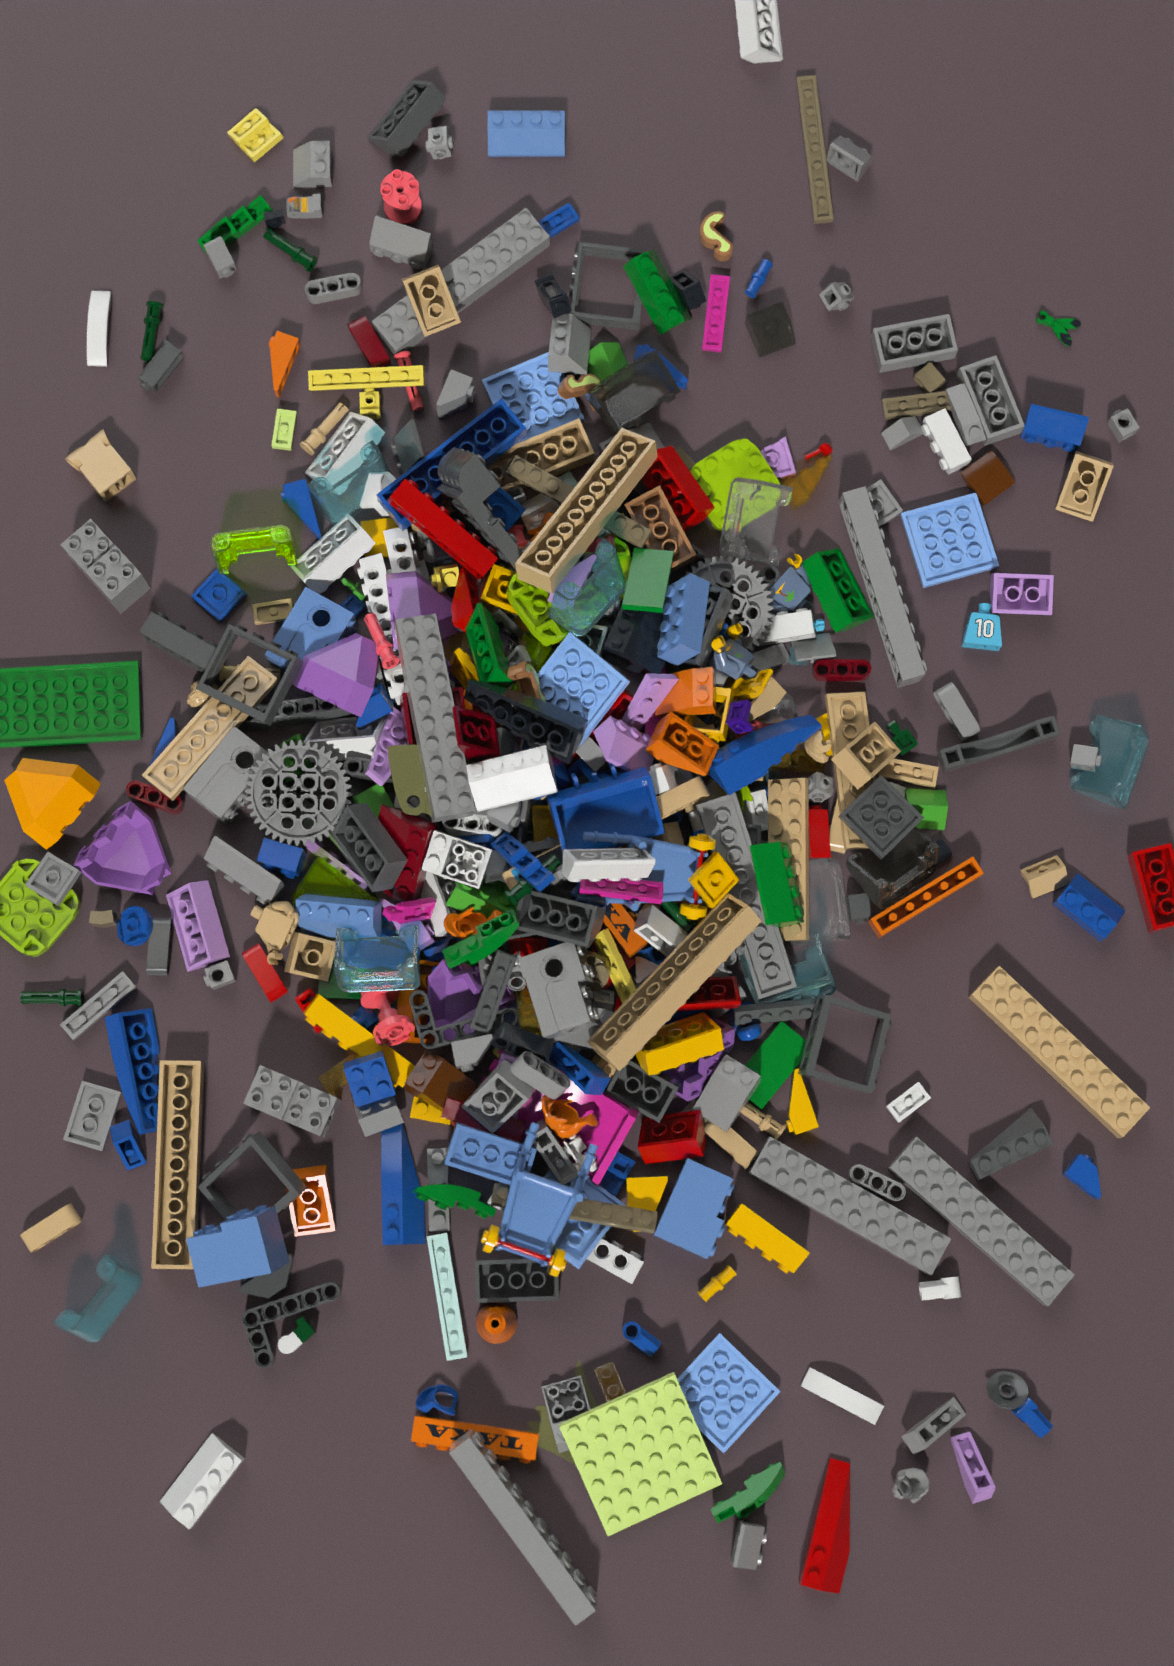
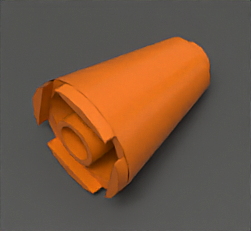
(506, 1318)

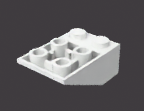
(456, 859)

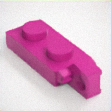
(410, 910)

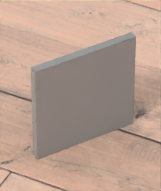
(814, 648)

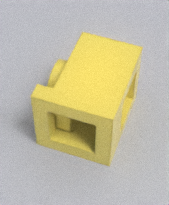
(373, 409)

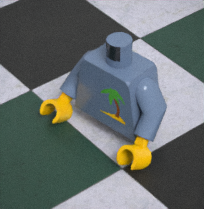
(791, 589)
(731, 656)

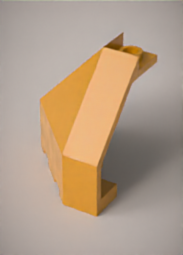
(49, 797)

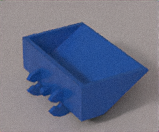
(607, 805)

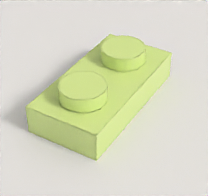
(284, 429)

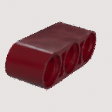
(369, 343)
(850, 666)
(146, 793)

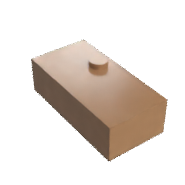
(656, 514)

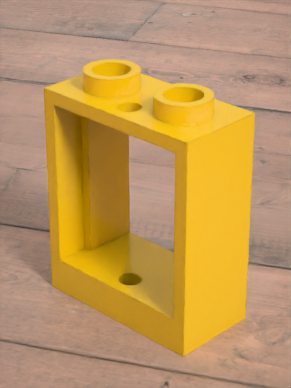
(723, 695)

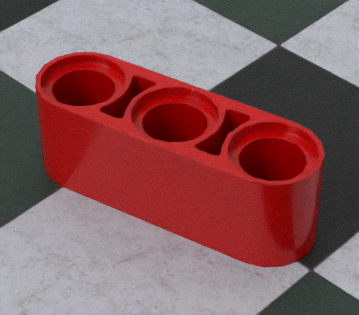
(264, 973)

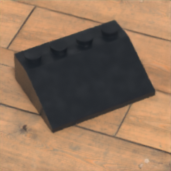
(635, 641)

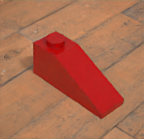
(464, 599)

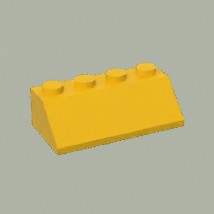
(496, 587)
(681, 1043)
(766, 1238)

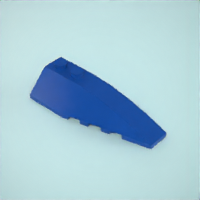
(755, 752)
(134, 1055)
(401, 1211)

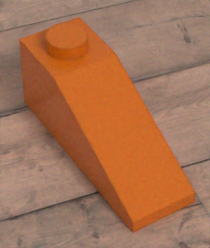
(283, 354)

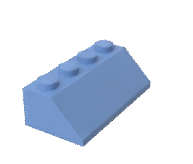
(526, 133)
(324, 914)

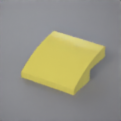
(255, 135)

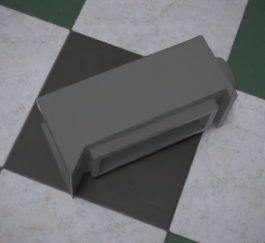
(160, 367)

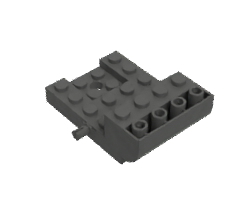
(465, 488)

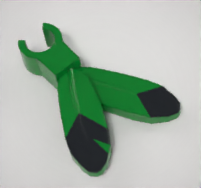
(1059, 326)

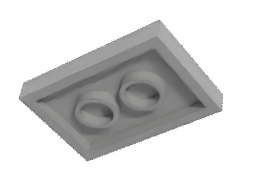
(92, 1116)

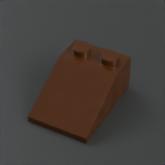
(436, 1079)

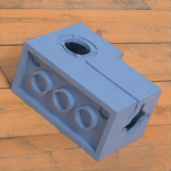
(312, 626)
(485, 1153)
(693, 1209)
(239, 1247)

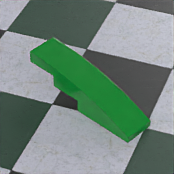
(237, 224)

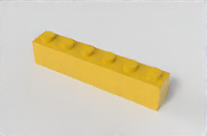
(355, 1037)

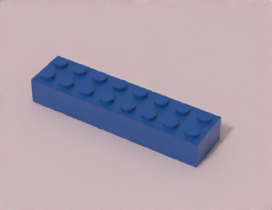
(486, 435)

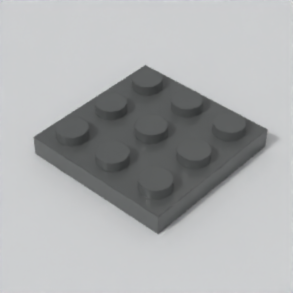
(881, 817)

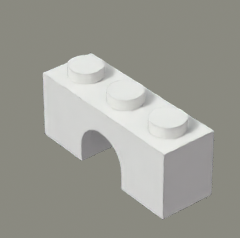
(667, 777)

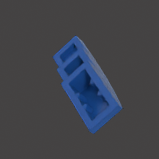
(522, 861)

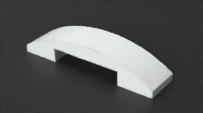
(98, 328)
(842, 1395)

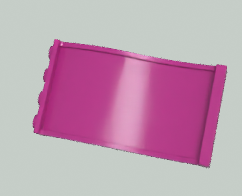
(612, 1117)

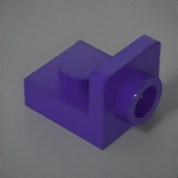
(738, 716)

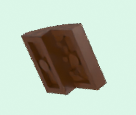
(987, 477)

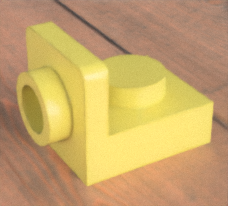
(445, 576)

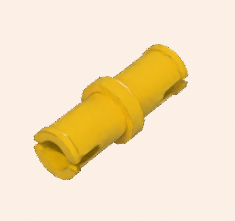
(717, 1283)

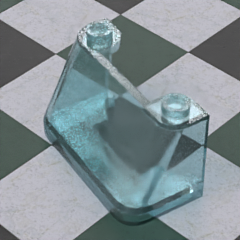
(346, 494)
(583, 607)
(1122, 751)
(377, 961)
(107, 1304)

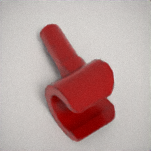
(825, 449)

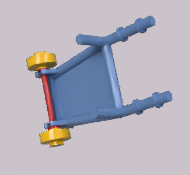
(672, 867)
(536, 1212)

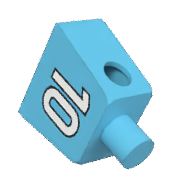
(983, 630)

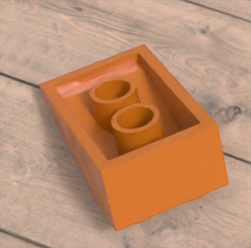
(691, 694)
(681, 745)
(314, 1207)

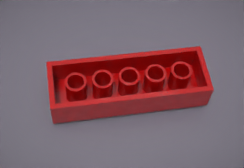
(442, 529)

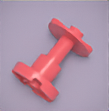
(401, 197)
(391, 1027)

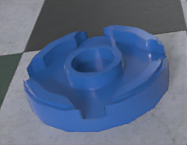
(134, 926)

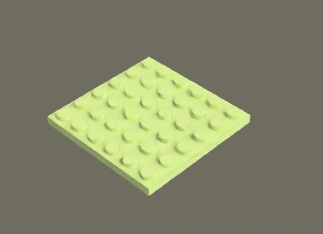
(640, 1454)

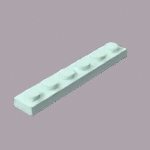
(447, 1296)

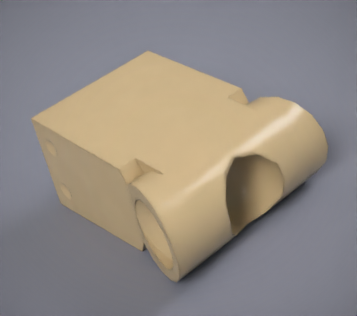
(101, 466)

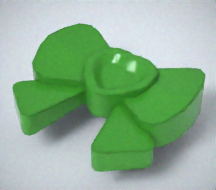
(354, 588)

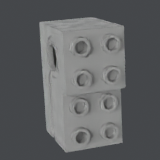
(105, 566)
(223, 777)
(559, 989)
(292, 1101)

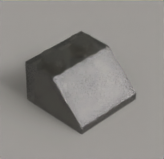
(770, 329)

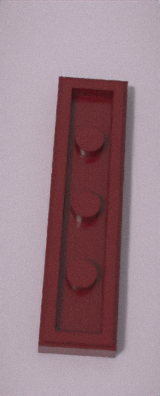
(510, 1129)

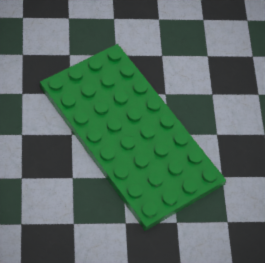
(70, 704)

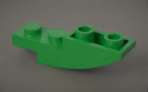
(487, 940)
(446, 1196)
(758, 1491)

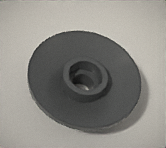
(1010, 1383)

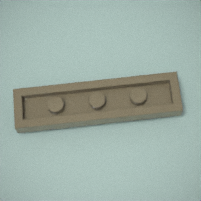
(915, 405)

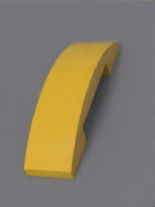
(749, 688)

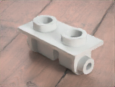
(574, 1148)

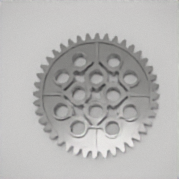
(754, 597)
(272, 767)

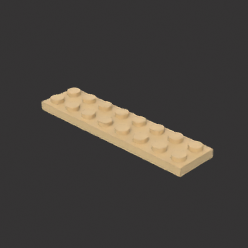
(846, 720)
(208, 728)
(790, 824)

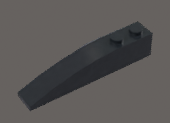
(530, 718)

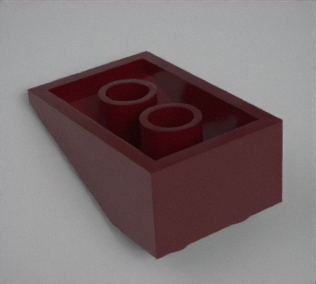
(476, 734)

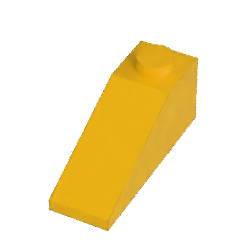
(800, 1111)

